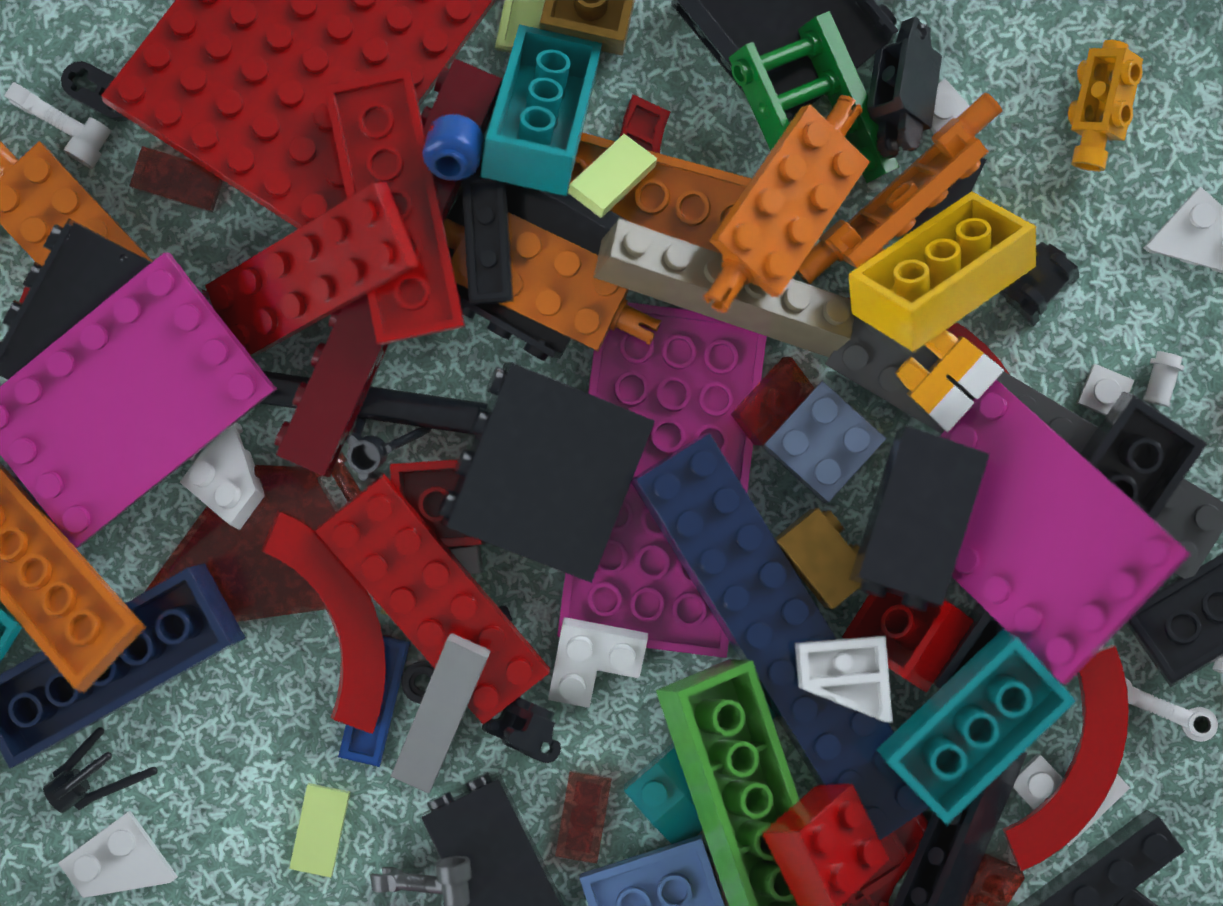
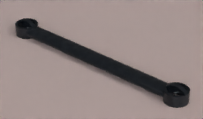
(392, 405)

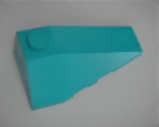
(665, 797)

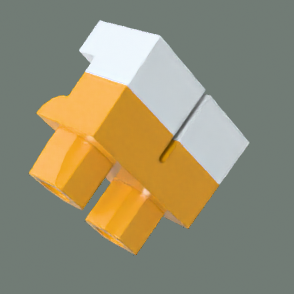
(935, 392)

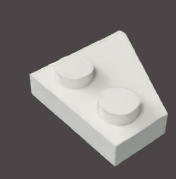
(226, 478)
(117, 861)

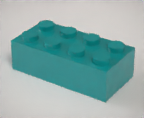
(541, 110)
(976, 725)

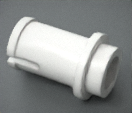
(1163, 378)

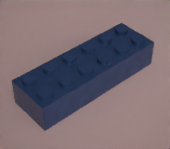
(183, 627)

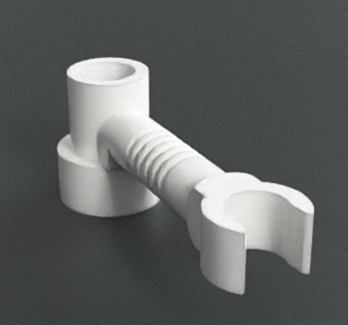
(85, 139)
(1174, 713)

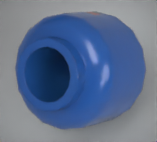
(453, 147)

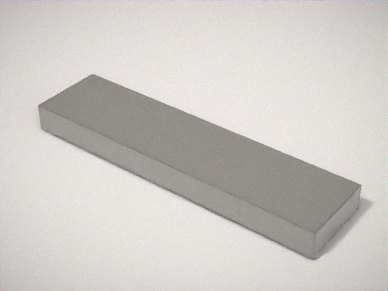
(440, 712)

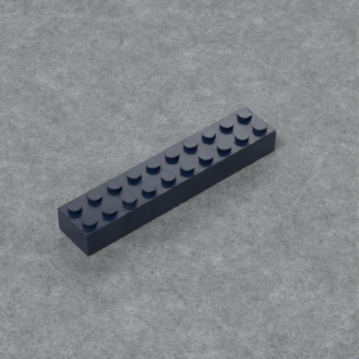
(763, 616)

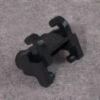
(1041, 284)
(525, 728)

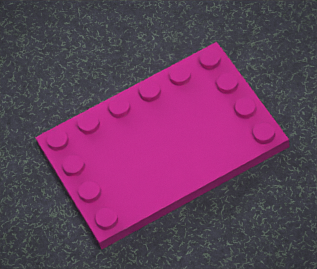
(125, 399)
(1052, 538)

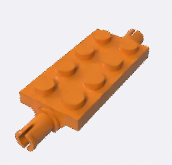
(918, 187)
(43, 193)
(787, 203)
(558, 286)

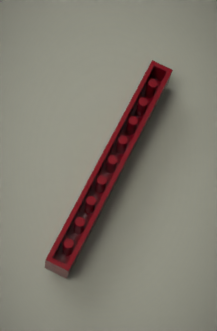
(351, 355)

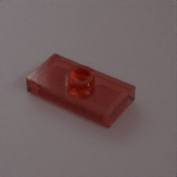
(175, 179)
(772, 401)
(583, 816)

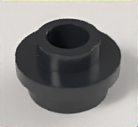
(409, 677)

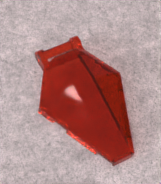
(247, 577)

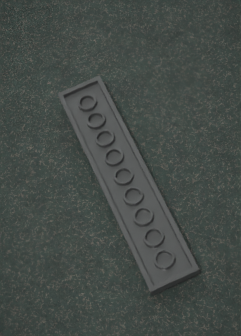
(873, 358)

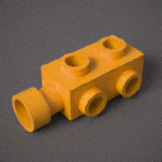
(1104, 102)

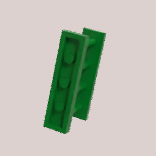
(836, 77)

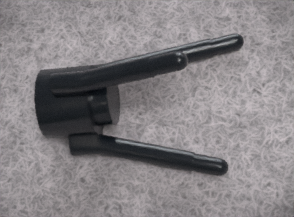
(371, 452)
(70, 787)

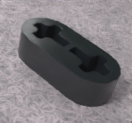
(85, 96)

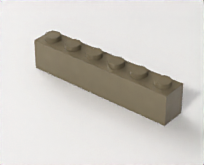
(685, 272)

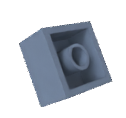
(824, 442)

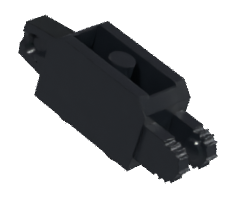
(904, 89)

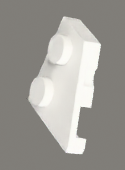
(1193, 233)
(848, 673)

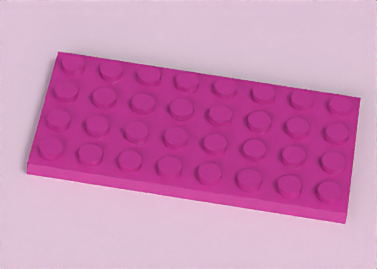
(689, 387)

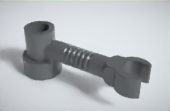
(450, 880)

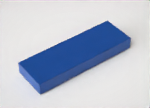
(369, 747)

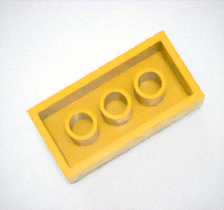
(942, 270)

